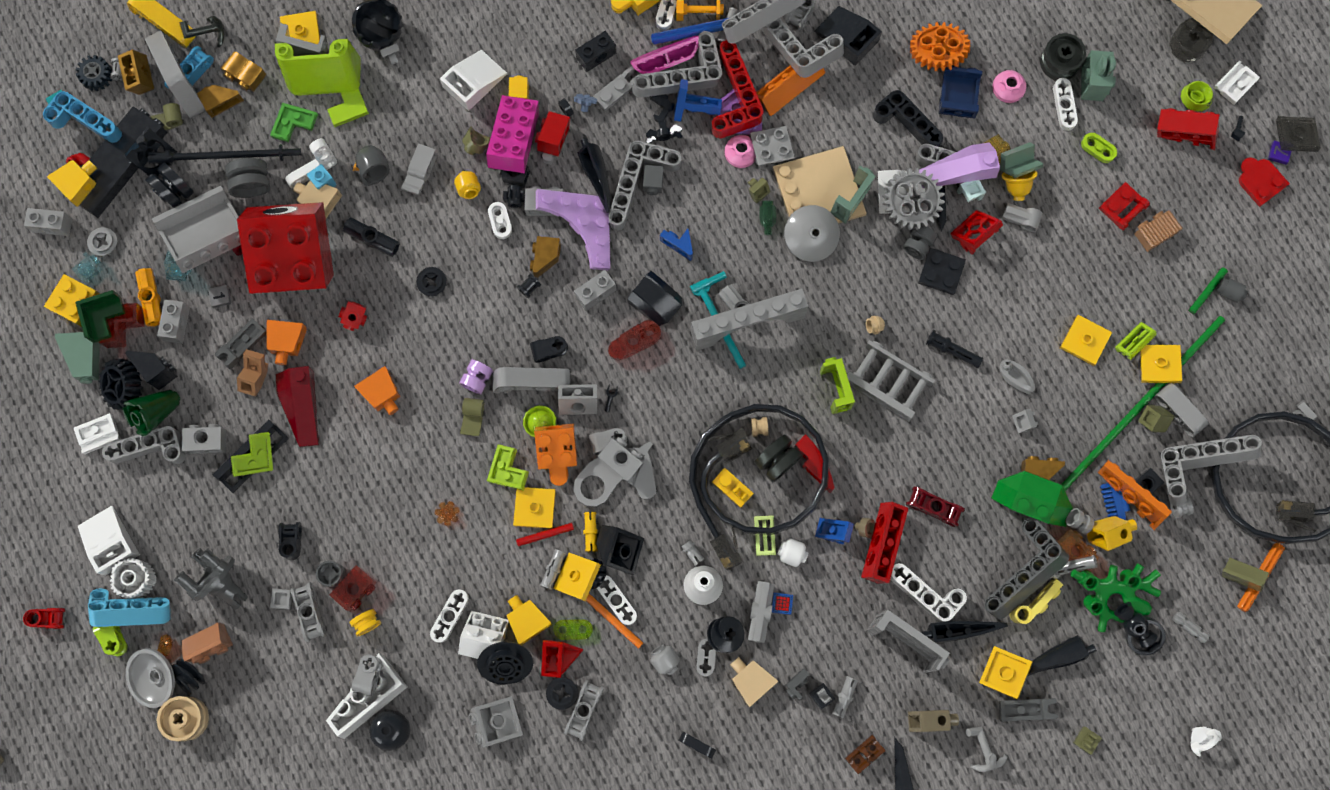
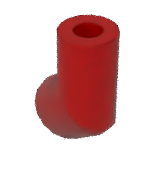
(79, 158)

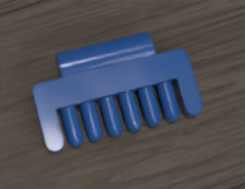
(1120, 504)

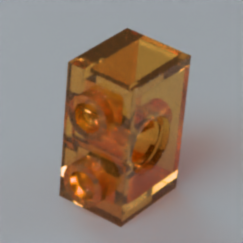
(1073, 538)

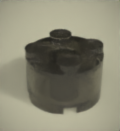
(1190, 41)

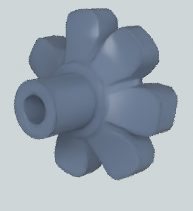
(585, 101)

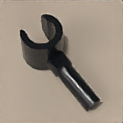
(1237, 134)
(610, 397)

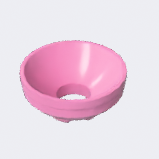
(1006, 93)
(737, 158)

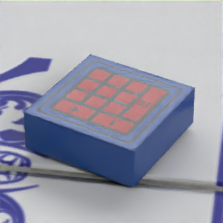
(782, 603)

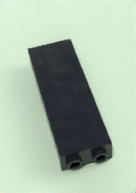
(112, 166)

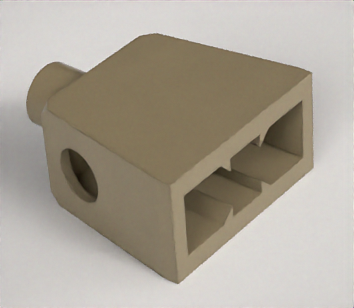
(931, 720)

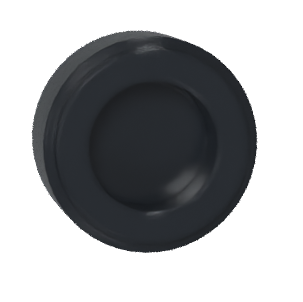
(565, 107)

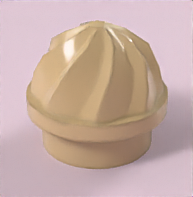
(875, 324)

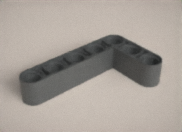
(1030, 571)

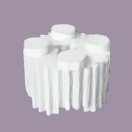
(143, 578)

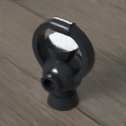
(1137, 625)

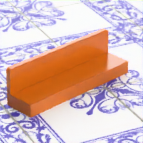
(784, 89)

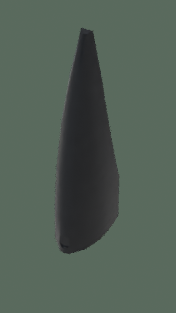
(594, 166)
(957, 630)
(1062, 655)

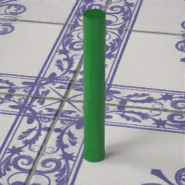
(1208, 290)

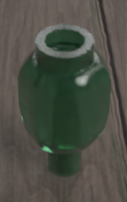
(767, 216)

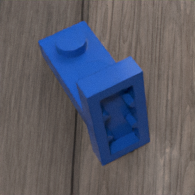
(695, 103)

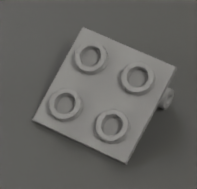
(772, 146)

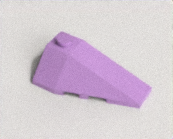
(966, 165)

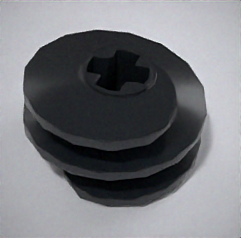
(720, 628)
(185, 674)

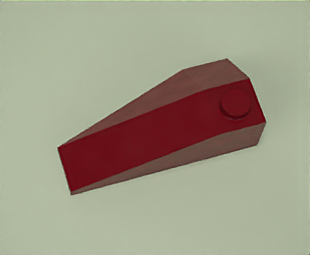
(298, 398)

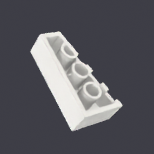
(360, 707)

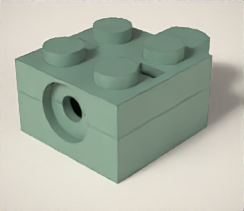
(1097, 75)

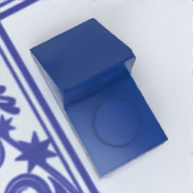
(682, 245)
(834, 530)

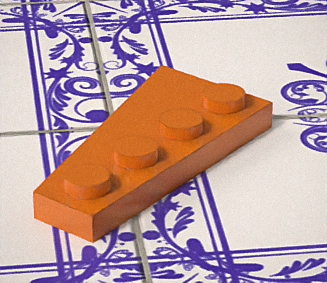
(1133, 493)

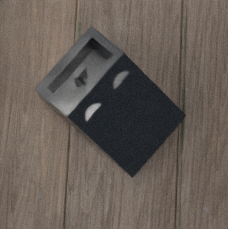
(857, 33)

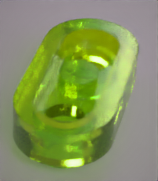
(573, 629)

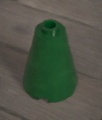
(150, 410)

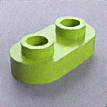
(1099, 146)

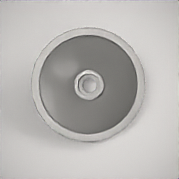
(799, 234)
(150, 677)

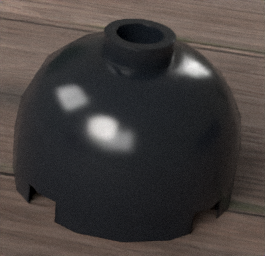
(389, 730)

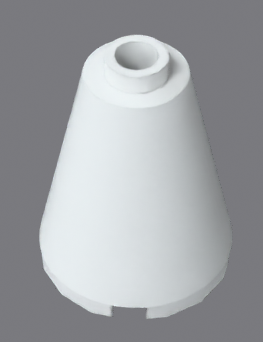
(701, 593)

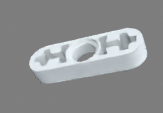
(1068, 96)
(620, 615)
(446, 631)

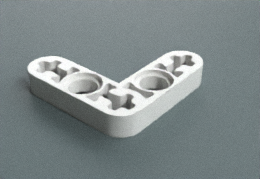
(323, 156)

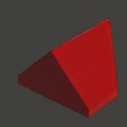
(557, 657)

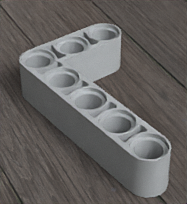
(757, 17)
(796, 55)
(701, 72)
(173, 74)
(632, 177)
(1202, 459)

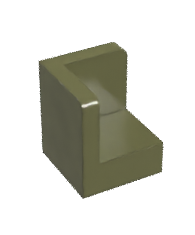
(1156, 418)

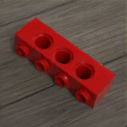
(884, 542)

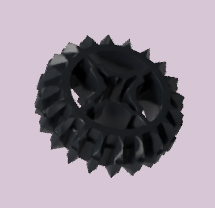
(119, 383)

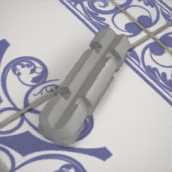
(1191, 627)

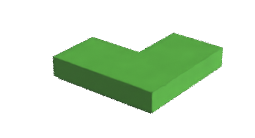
(288, 118)

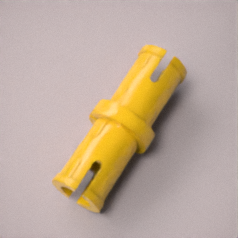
(590, 532)

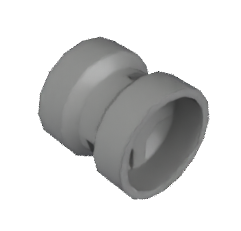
(1081, 522)

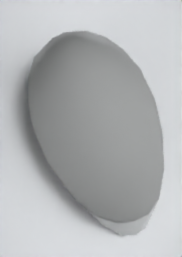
(1017, 376)

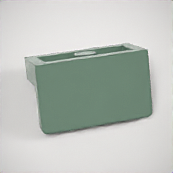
(1019, 161)

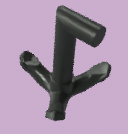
(216, 26)

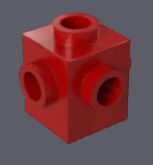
(356, 309)

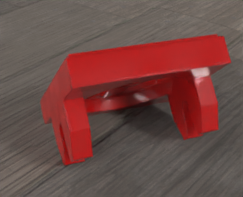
(977, 218)

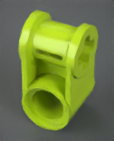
(108, 637)

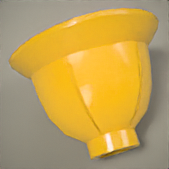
(1019, 186)

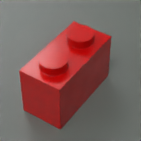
(553, 133)

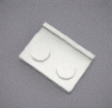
(1236, 82)
(97, 433)

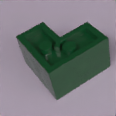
(95, 314)

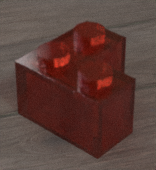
(132, 319)

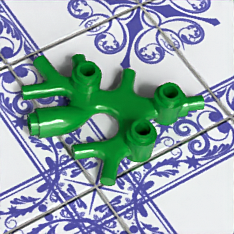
(1126, 587)

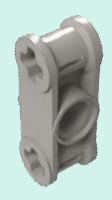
(313, 625)
(582, 722)

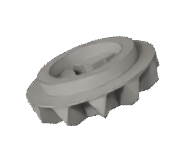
(102, 233)

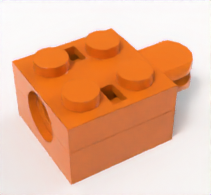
(554, 450)

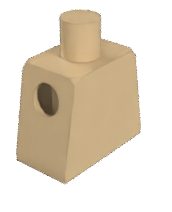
(310, 194)
(751, 680)

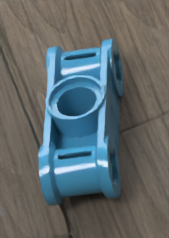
(195, 63)

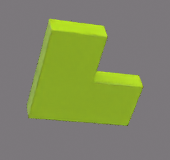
(351, 109)
(258, 460)
(502, 471)

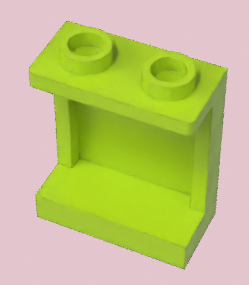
(842, 384)

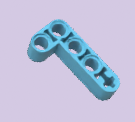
(126, 611)

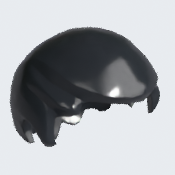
(377, 24)

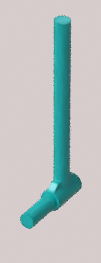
(701, 289)

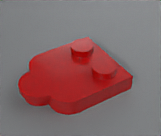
(1261, 180)

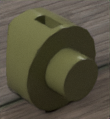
(475, 142)

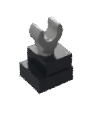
(822, 696)

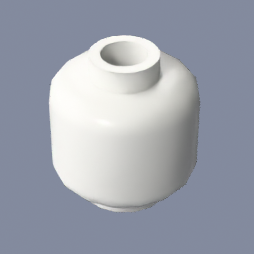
(792, 552)

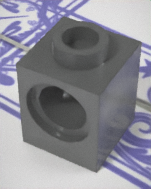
(653, 179)

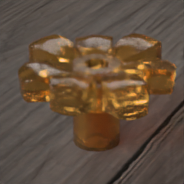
(450, 516)

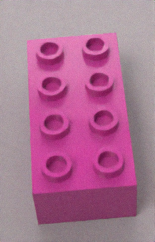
(512, 134)

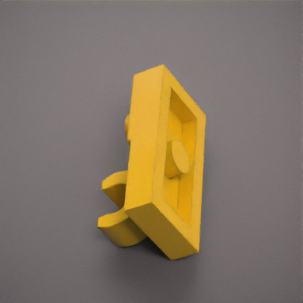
(732, 487)

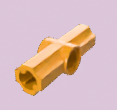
(147, 286)

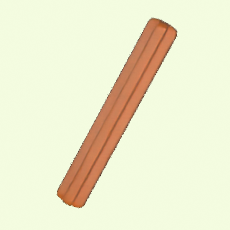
(1267, 565)

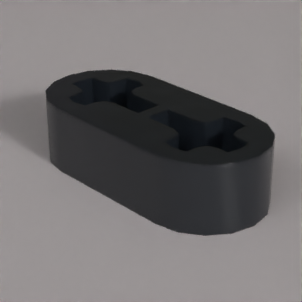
(697, 745)

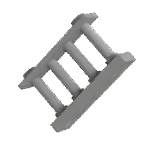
(872, 389)

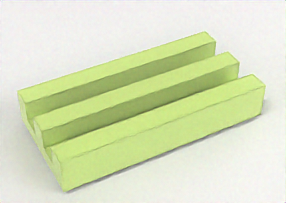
(757, 539)

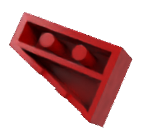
(1189, 126)

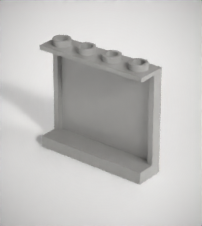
(199, 229)
(913, 638)

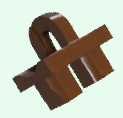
(870, 748)

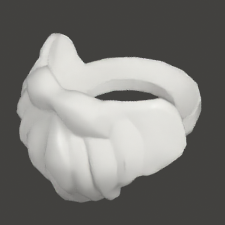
(1204, 739)

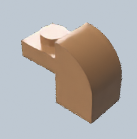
(253, 374)

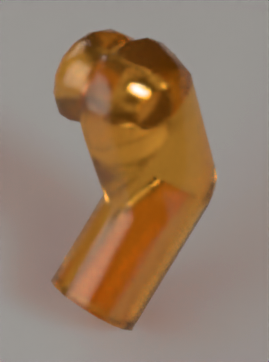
(165, 645)

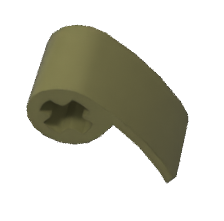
(170, 117)
(473, 415)

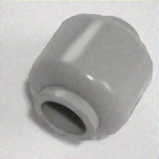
(664, 659)

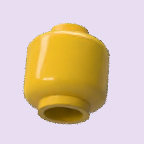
(467, 184)

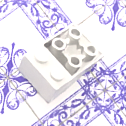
(472, 79)
(106, 541)

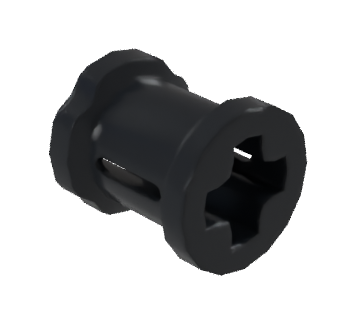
(528, 286)

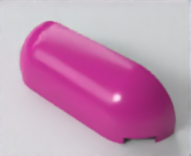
(666, 56)

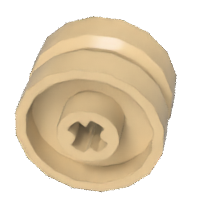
(182, 718)

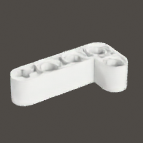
(923, 589)

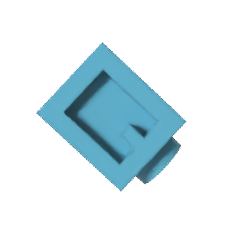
(320, 177)

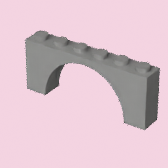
(784, 307)

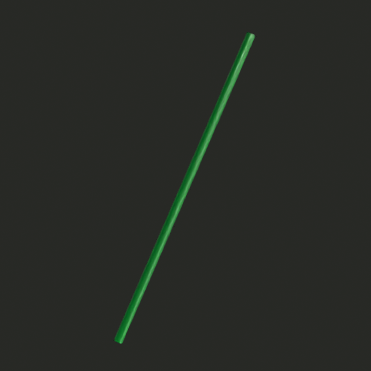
(1138, 407)

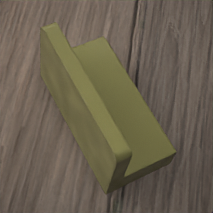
(1245, 574)

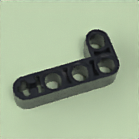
(911, 123)

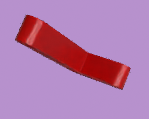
(741, 92)

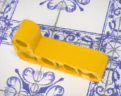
(161, 18)

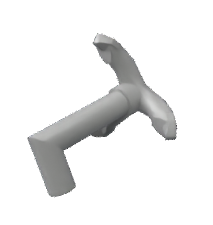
(990, 757)

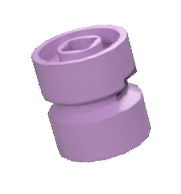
(473, 382)

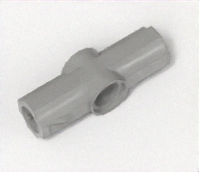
(761, 612)

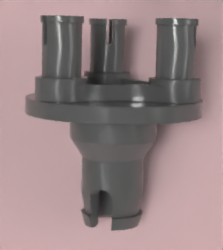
(214, 580)

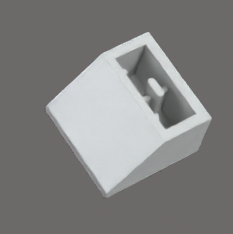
(480, 632)

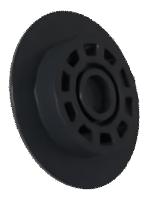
(510, 663)

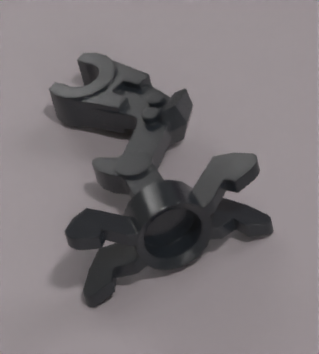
(663, 133)

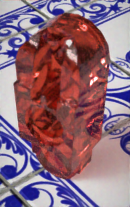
(622, 349)

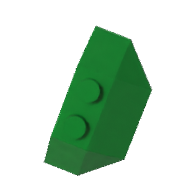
(1034, 497)

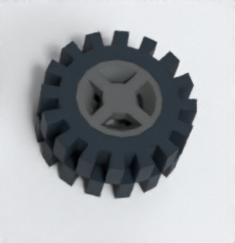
(94, 66)

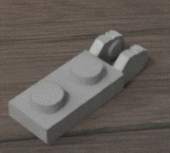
(615, 90)

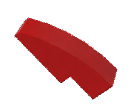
(814, 461)

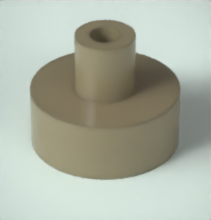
(865, 527)

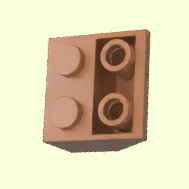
(206, 643)

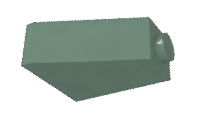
(80, 356)

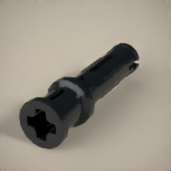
(974, 359)

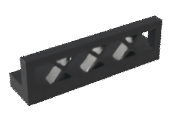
(225, 470)

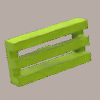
(1138, 342)

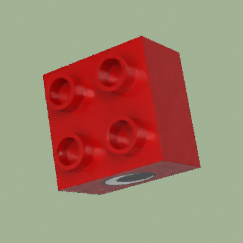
(285, 247)

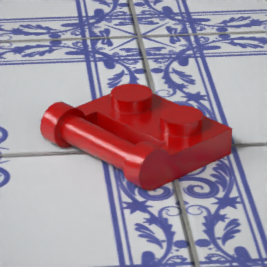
(1119, 201)

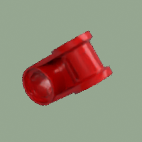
(48, 618)

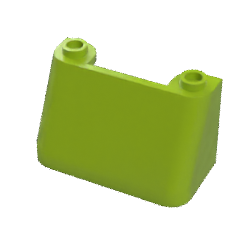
(320, 73)

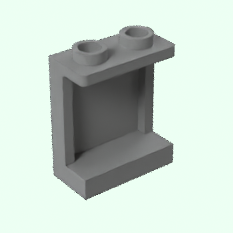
(301, 47)

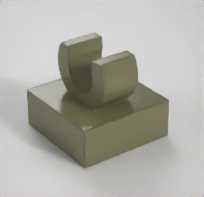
(758, 189)
(1087, 740)

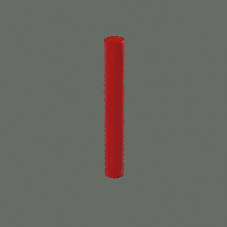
(545, 534)

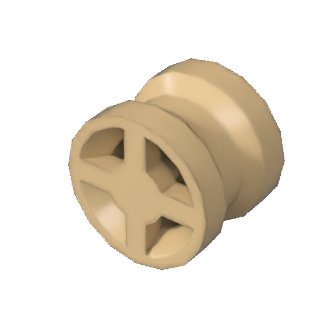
(759, 426)

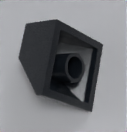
(619, 548)

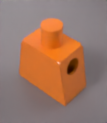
(284, 339)
(380, 390)

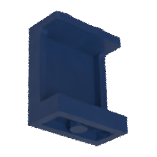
(960, 92)

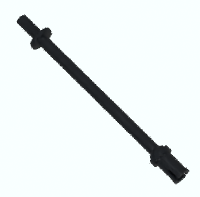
(169, 157)

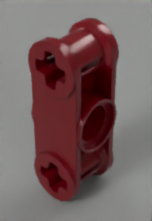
(948, 512)

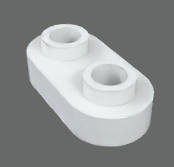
(500, 221)

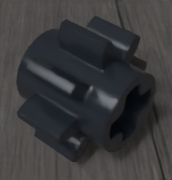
(514, 196)

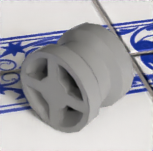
(1179, 511)

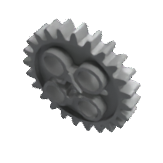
(930, 197)

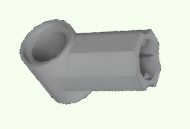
(1027, 218)
(732, 298)

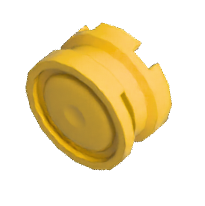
(365, 622)

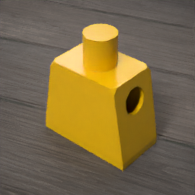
(74, 180)
(1111, 532)
(526, 620)

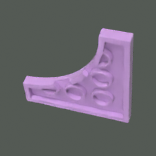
(586, 217)

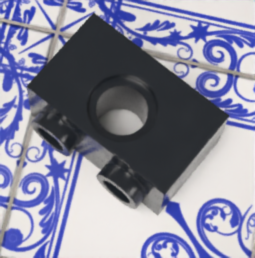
(595, 51)

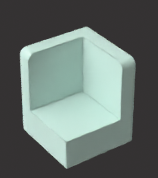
(972, 190)

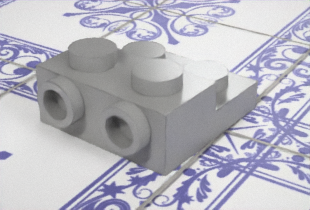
(495, 722)

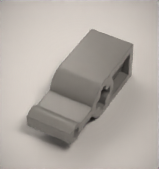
(419, 169)

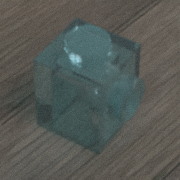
(172, 270)

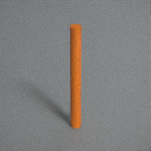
(614, 621)

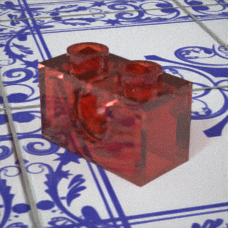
(342, 592)

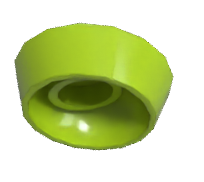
(1197, 96)
(537, 417)

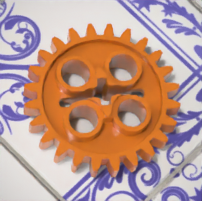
(939, 46)

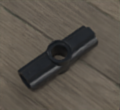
(380, 242)

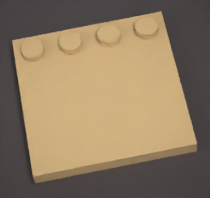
(1220, 17)
(817, 181)

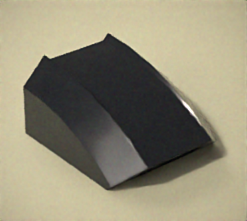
(655, 299)

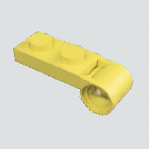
(1039, 604)

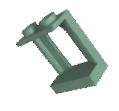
(843, 208)

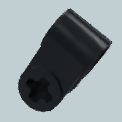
(546, 349)
(290, 536)

